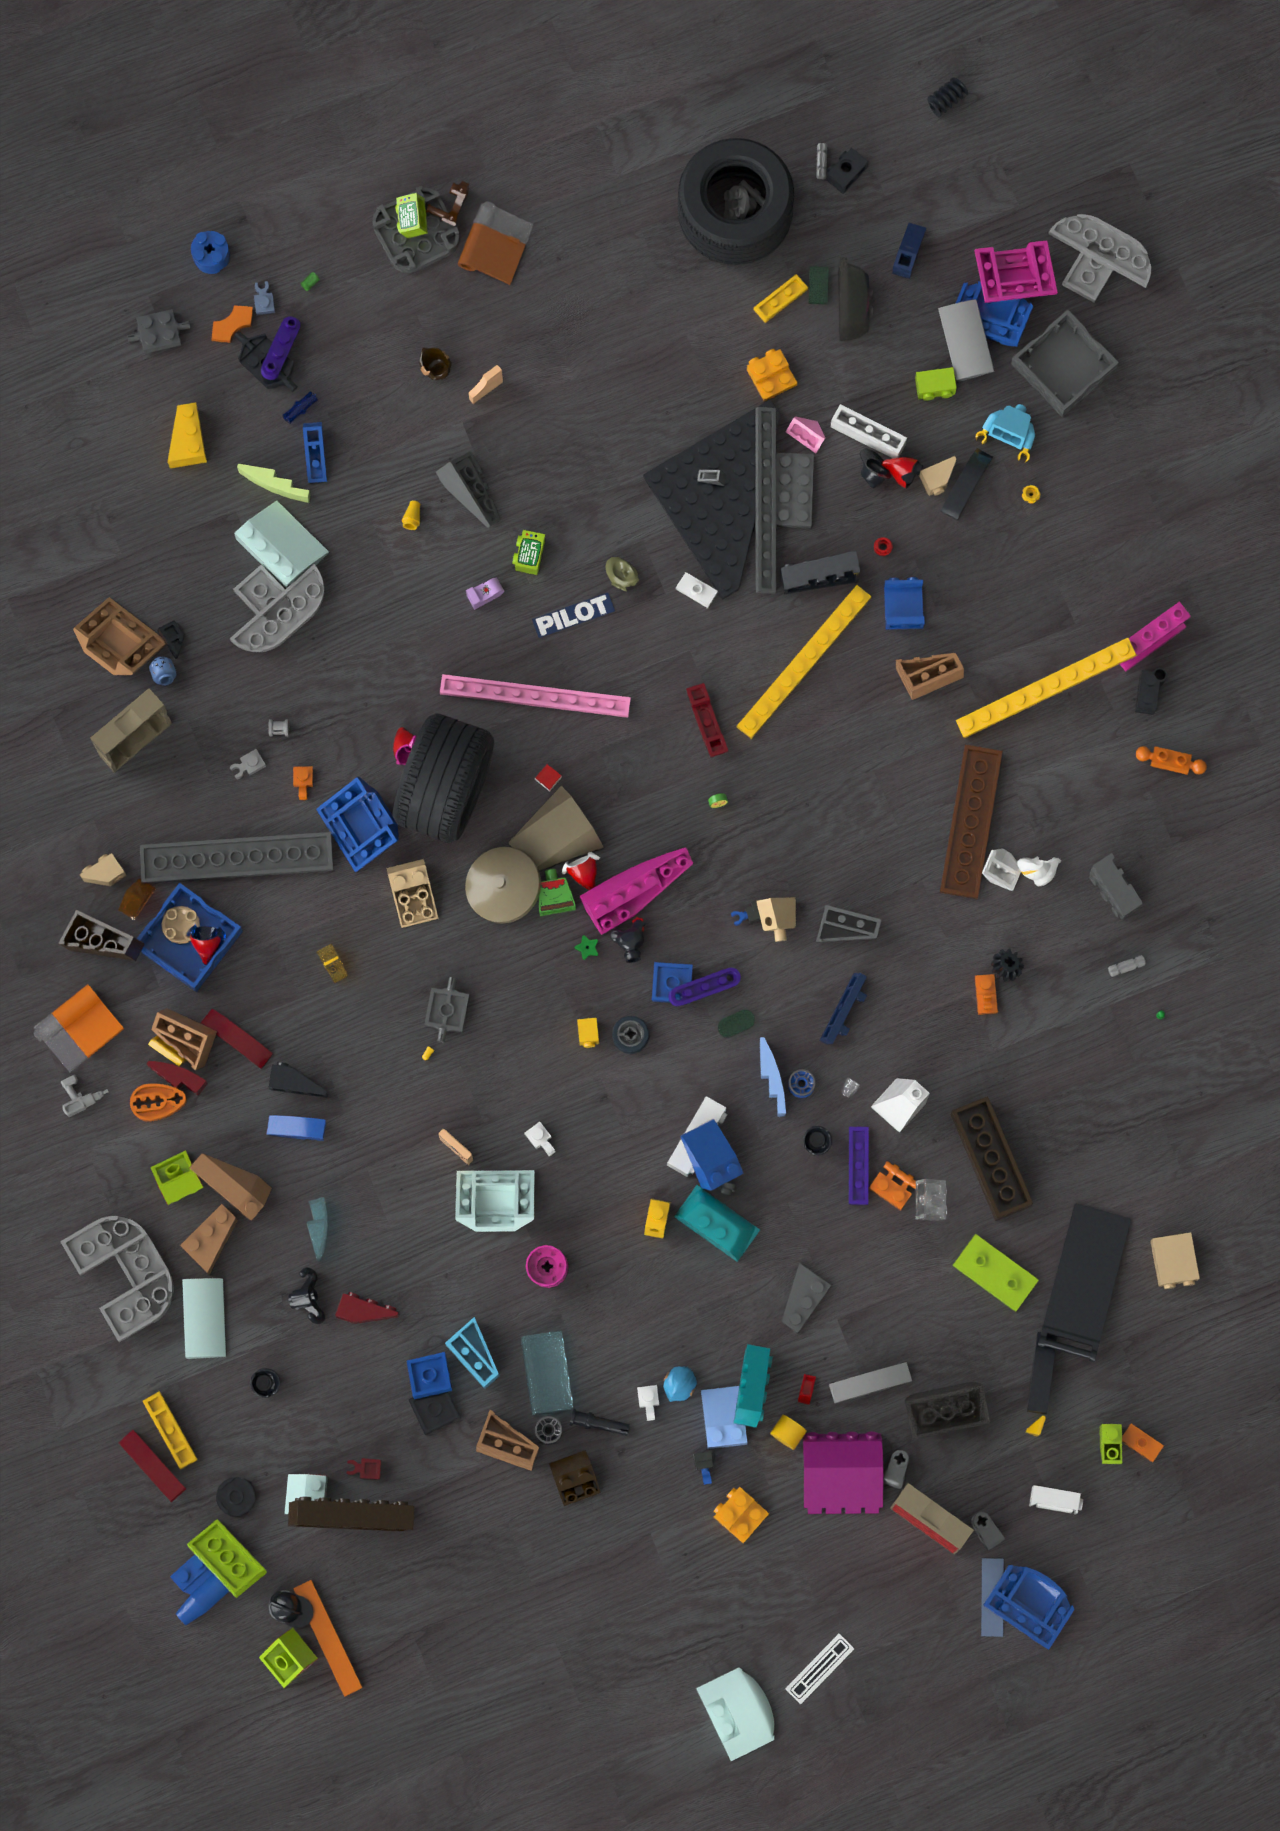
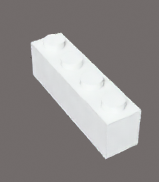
(868, 432)
(708, 1110)

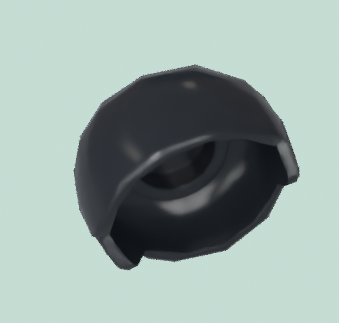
(817, 1140)
(265, 1382)

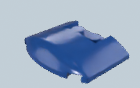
(1001, 319)
(1030, 1604)

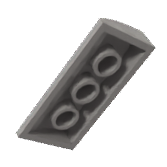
(966, 340)

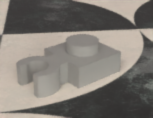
(251, 763)

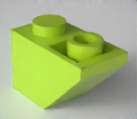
(1111, 1443)

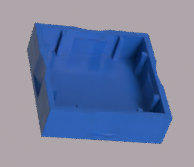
(183, 959)

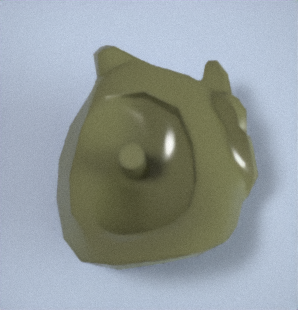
(621, 573)

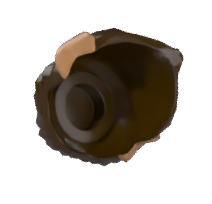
(435, 363)

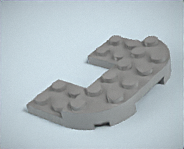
(141, 1264)

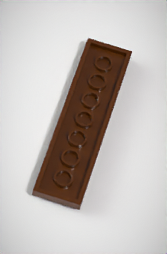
(971, 821)

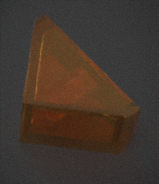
(136, 898)

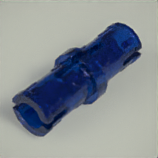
(300, 407)

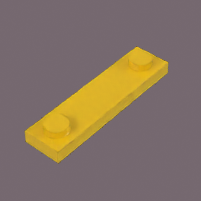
(170, 1430)

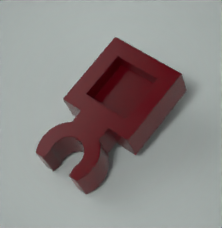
(368, 1468)

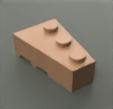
(930, 673)
(185, 1036)
(209, 1238)
(506, 1443)

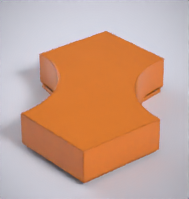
(225, 329)

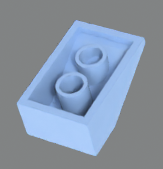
(719, 1414)

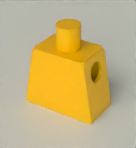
(657, 1218)

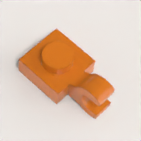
(303, 778)

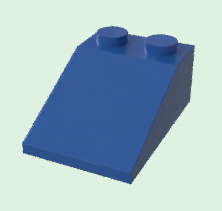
(711, 1155)

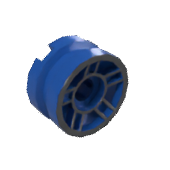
(802, 1075)

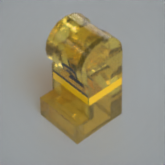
(332, 963)

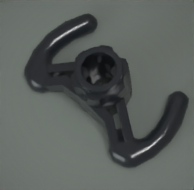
(307, 1297)

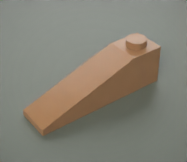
(240, 1188)

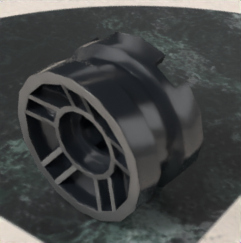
(545, 1422)

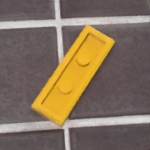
(780, 298)

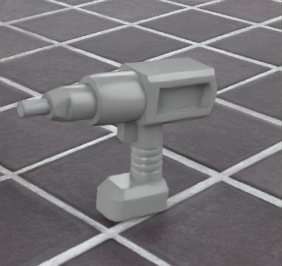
(79, 1102)

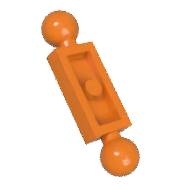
(1171, 760)

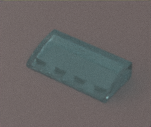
(546, 1373)

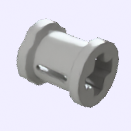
(278, 727)

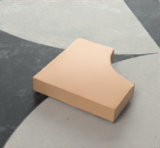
(488, 382)

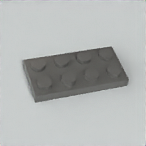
(794, 490)

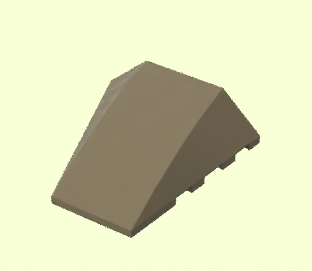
(556, 832)

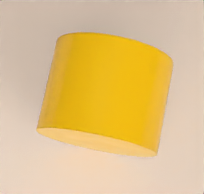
(788, 1432)

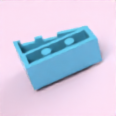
(473, 1353)

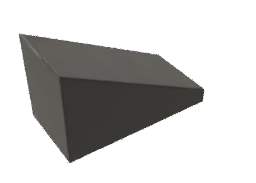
(712, 477)

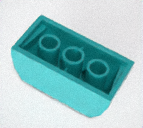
(717, 1223)

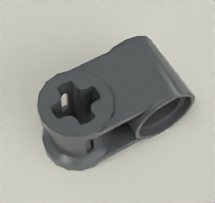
(896, 1473)
(989, 1533)

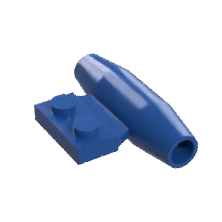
(202, 1586)

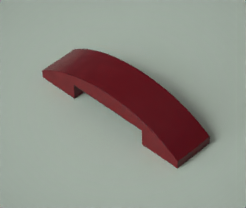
(706, 720)
(237, 1038)

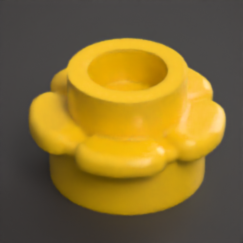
(1031, 489)

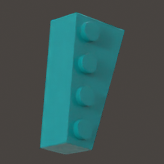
(752, 1386)

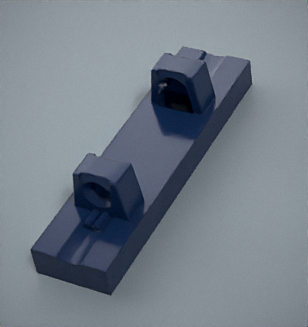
(836, 1022)

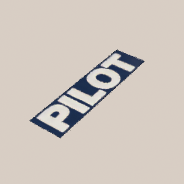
(573, 615)

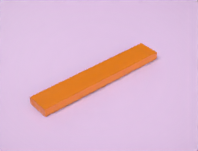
(330, 1641)

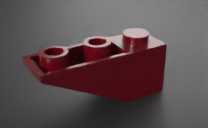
(360, 1311)

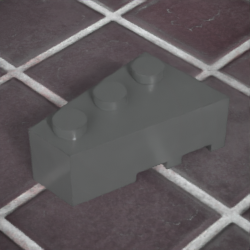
(1115, 887)
(846, 926)

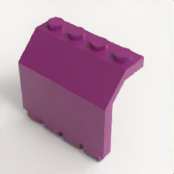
(843, 1472)

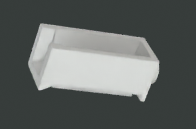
(1056, 1499)

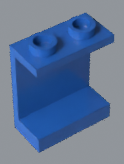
(903, 603)

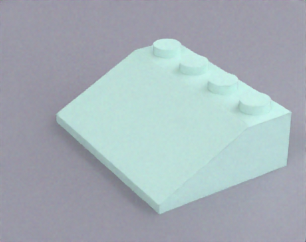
(280, 543)

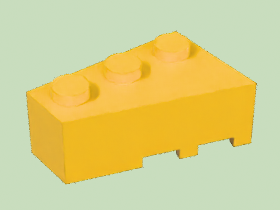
(187, 438)

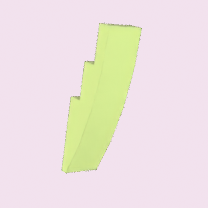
(267, 479)

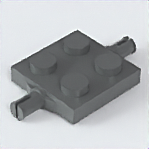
(158, 331)
(446, 1010)

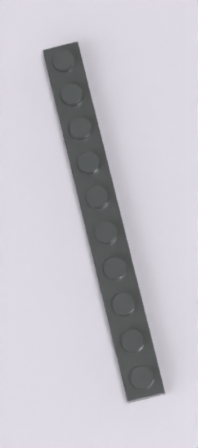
(765, 500)

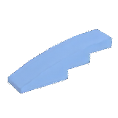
(770, 1071)

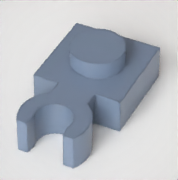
(264, 301)

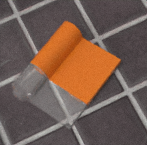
(78, 1028)

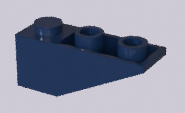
(908, 250)

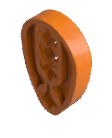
(156, 1112)

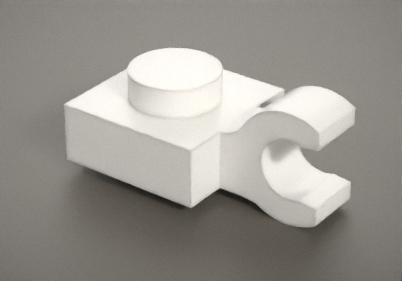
(539, 1137)
(648, 1398)

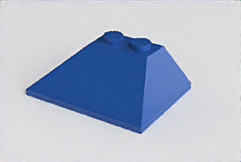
(359, 822)

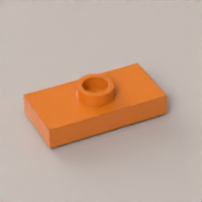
(1141, 1442)

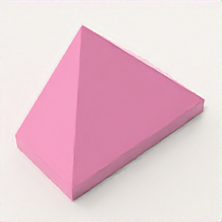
(806, 432)

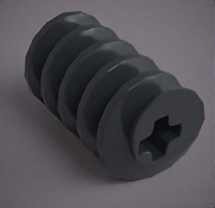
(945, 95)

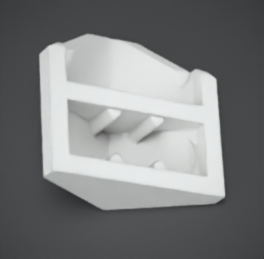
(1002, 869)

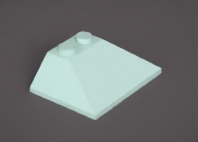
(495, 1199)

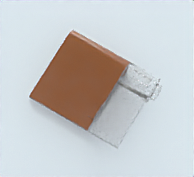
(495, 243)

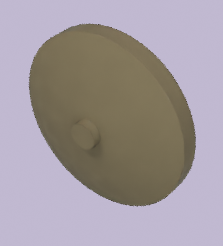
(503, 885)

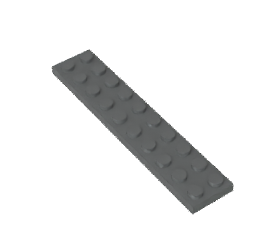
(236, 857)

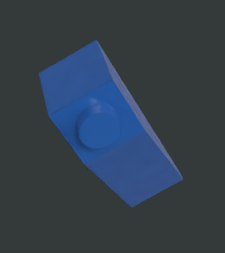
(314, 452)

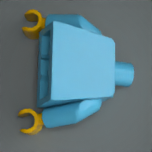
(1011, 427)

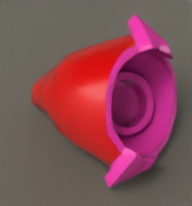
(402, 745)

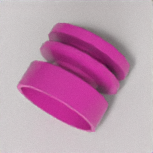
(538, 1259)

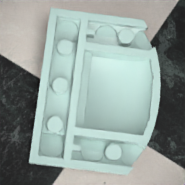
(738, 1712)

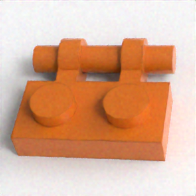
(890, 1190)

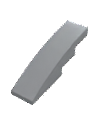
(870, 1382)

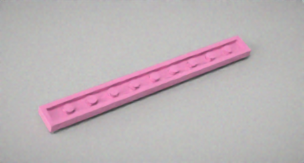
(535, 695)

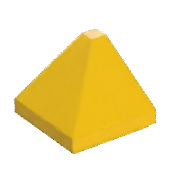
(1036, 1428)

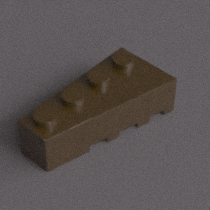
(97, 938)

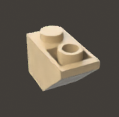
(104, 872)

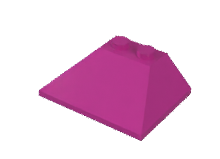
(1016, 272)

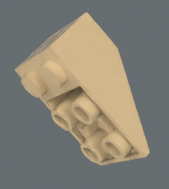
(412, 893)

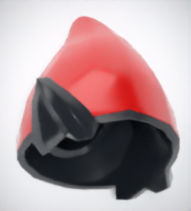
(903, 469)

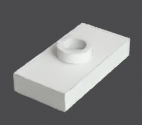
(696, 590)

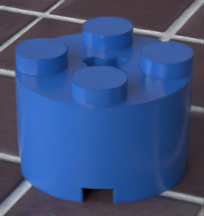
(203, 244)

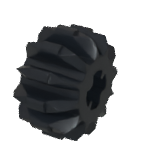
(1007, 965)

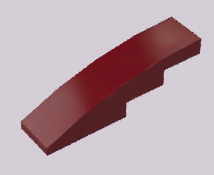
(152, 1465)

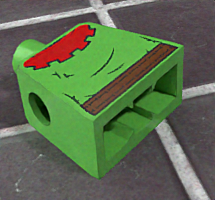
(555, 895)

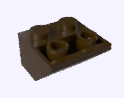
(574, 1478)

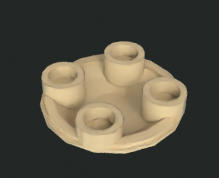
(178, 922)

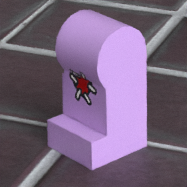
(484, 592)

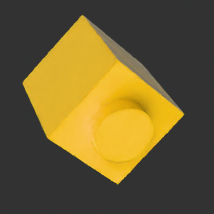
(588, 1032)

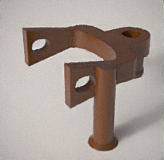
(461, 192)

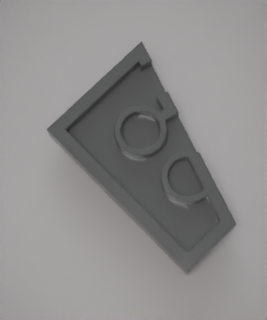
(804, 1297)

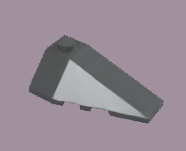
(464, 482)

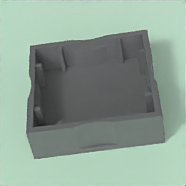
(1064, 363)

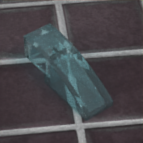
(319, 1226)

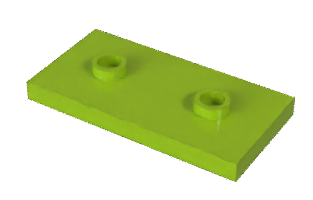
(995, 1272)
(226, 1558)

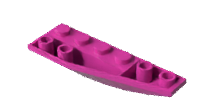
(633, 889)

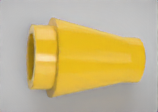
(412, 516)

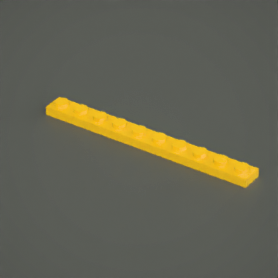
(803, 662)
(1046, 687)

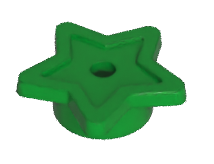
(582, 947)

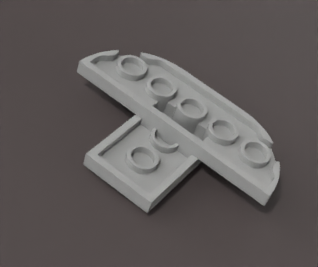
(1102, 252)
(277, 609)

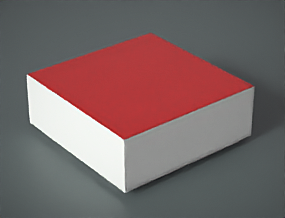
(548, 777)

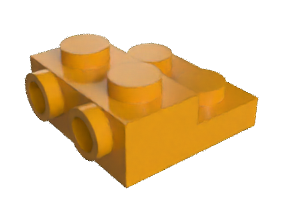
(771, 374)
(740, 1514)

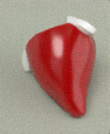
(583, 870)

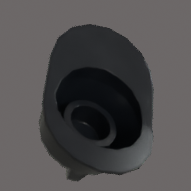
(872, 468)
(290, 1609)

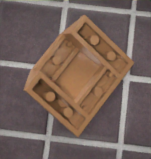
(117, 639)

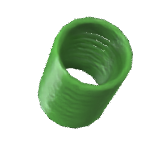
(306, 283)

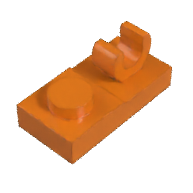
(986, 994)

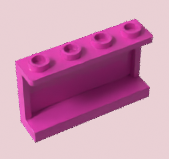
(1157, 634)

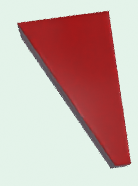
(806, 1389)

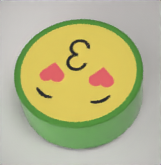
(716, 800)

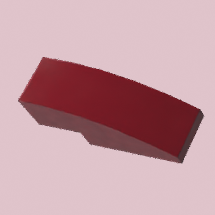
(178, 1076)

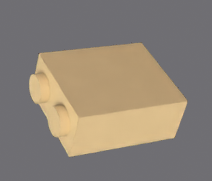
(1175, 1260)

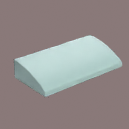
(204, 1318)

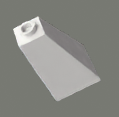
(901, 1102)

